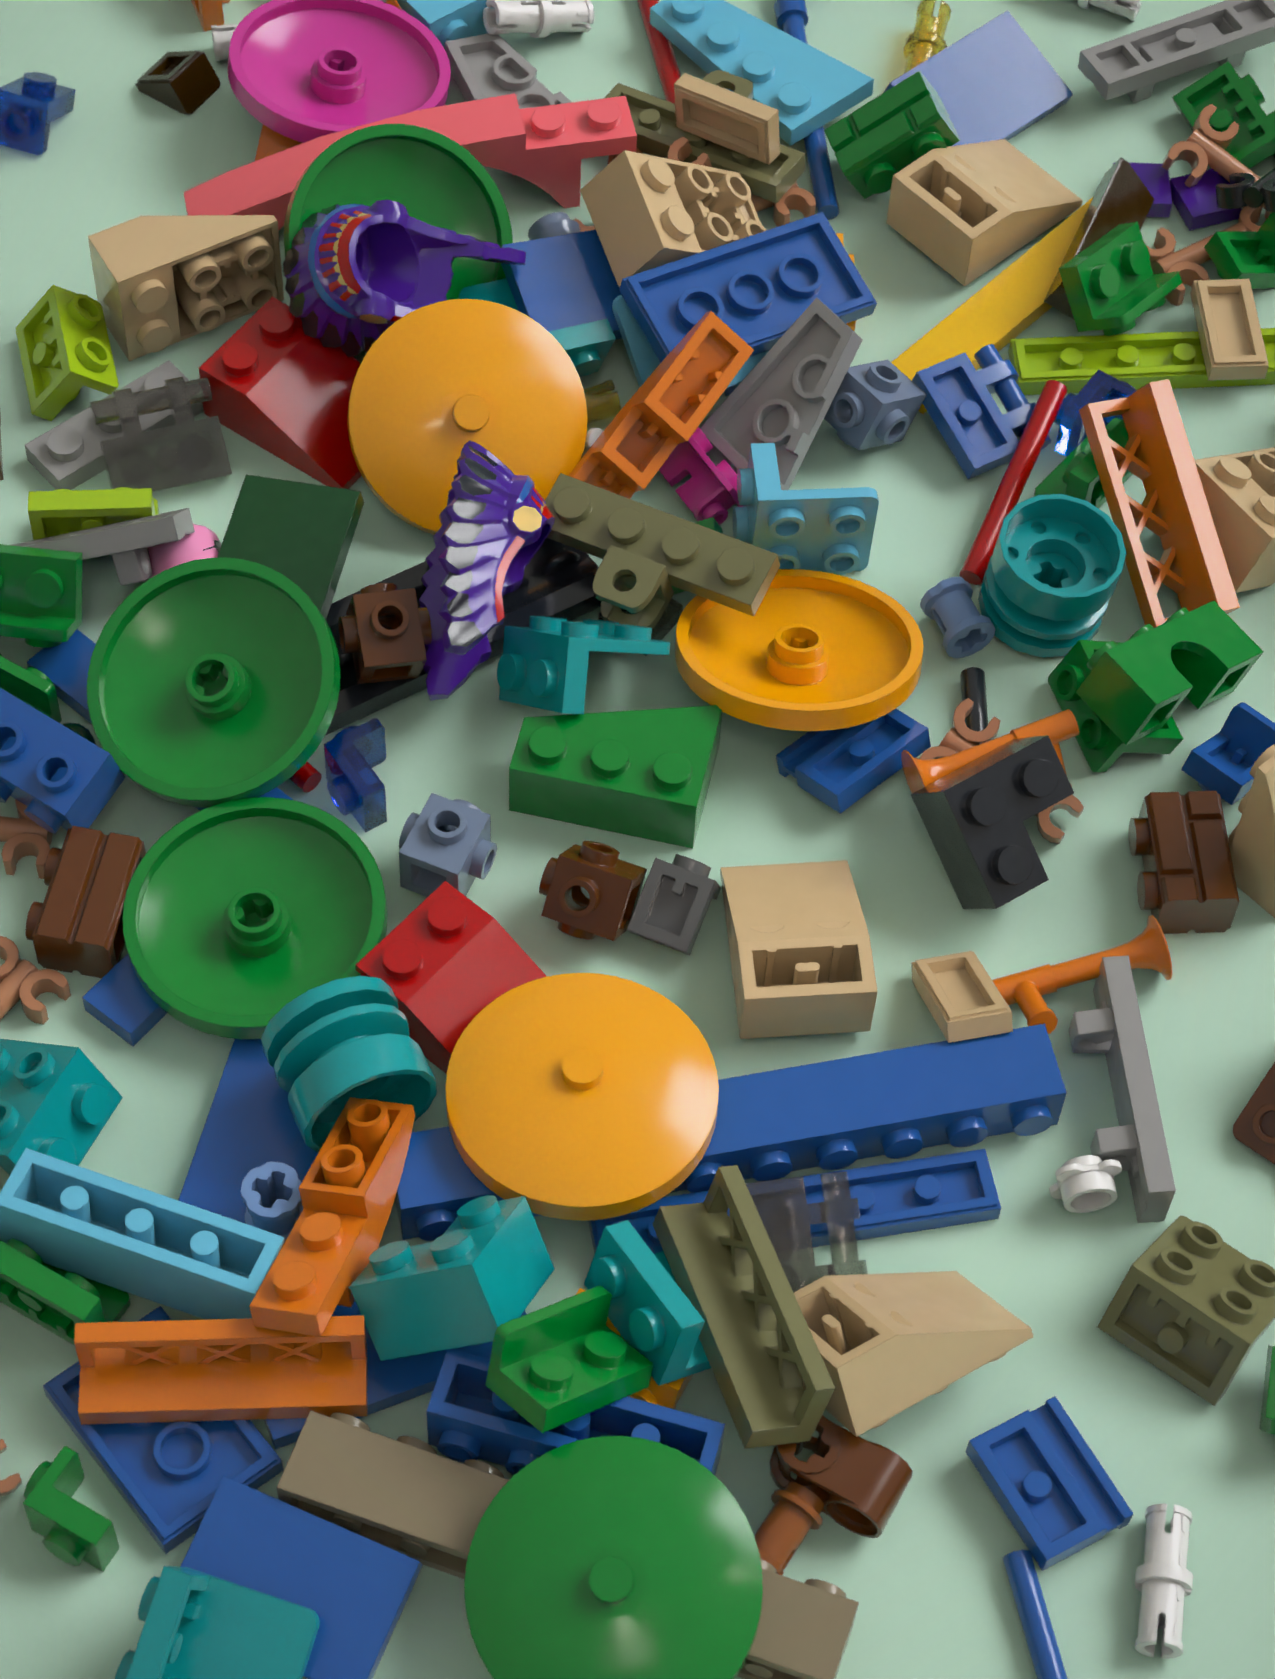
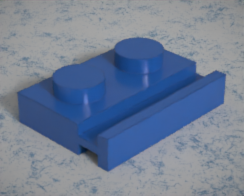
(854, 760)
(1048, 1483)

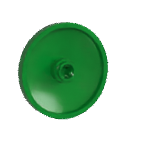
(420, 170)
(213, 682)
(250, 912)
(613, 1568)

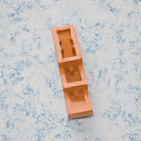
(665, 409)

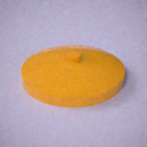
(455, 378)
(809, 659)
(582, 1096)

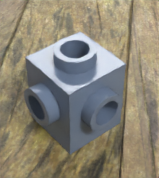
(874, 405)
(445, 844)

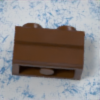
(1185, 862)
(84, 904)

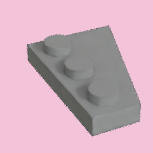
(491, 68)
(786, 392)

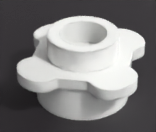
(1086, 1183)

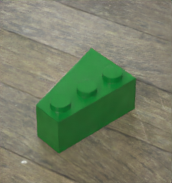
(619, 770)

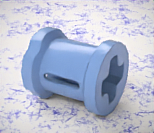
(957, 617)
(272, 1198)

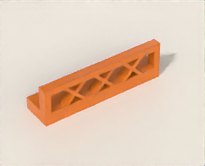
(1173, 502)
(218, 1371)

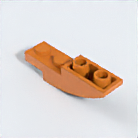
(342, 1218)

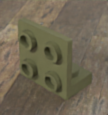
(1193, 1307)

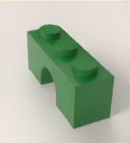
(1149, 675)

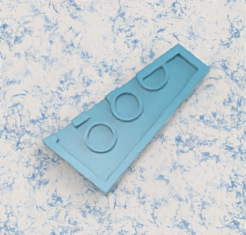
(784, 71)

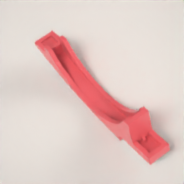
(531, 143)

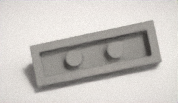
(73, 449)

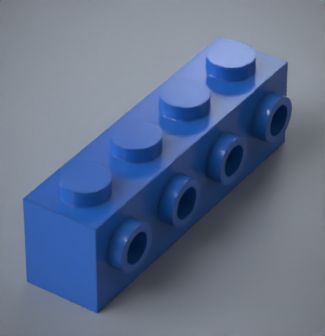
(52, 768)
(476, 1424)

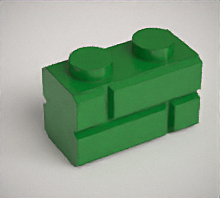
(890, 134)

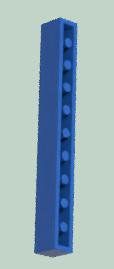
(813, 1118)

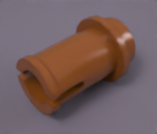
(787, 1524)

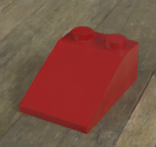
(286, 394)
(446, 968)

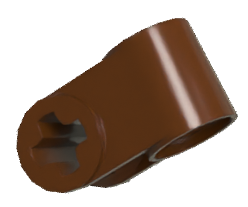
(849, 1474)

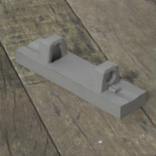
(1178, 46)
(124, 541)
(1140, 1138)

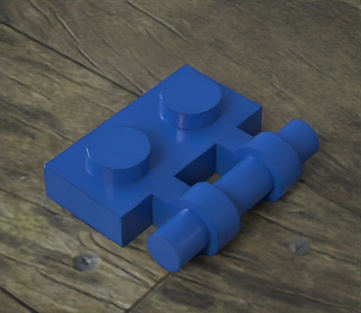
(968, 415)

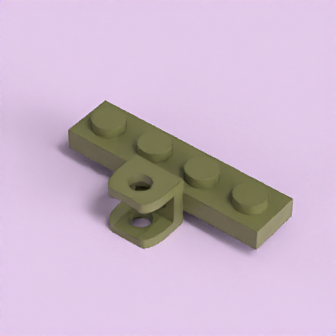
(657, 131)
(651, 551)

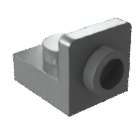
(674, 903)

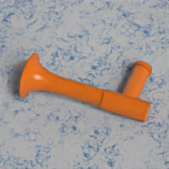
(926, 771)
(1027, 987)

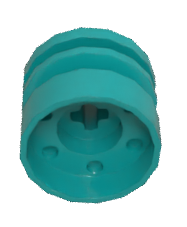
(1051, 574)
(344, 1045)

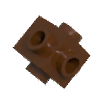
(385, 633)
(591, 891)

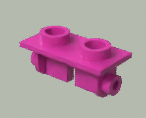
(710, 488)

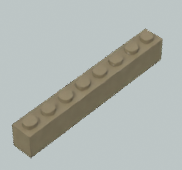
(433, 1505)

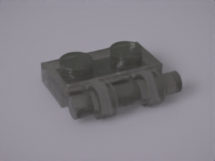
(163, 456)
(788, 1222)

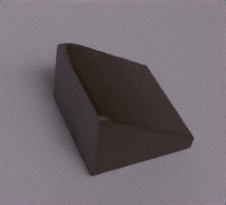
(180, 80)

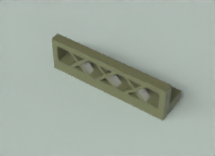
(750, 1314)

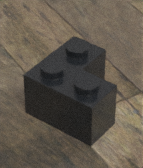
(980, 815)

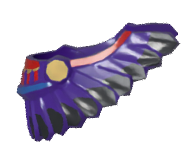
(370, 266)
(480, 555)

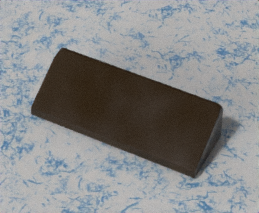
(1117, 201)

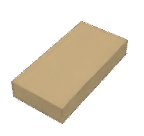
(727, 118)
(1229, 329)
(961, 996)

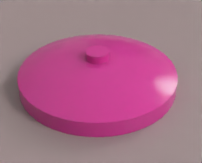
(334, 65)

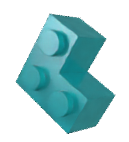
(458, 1284)

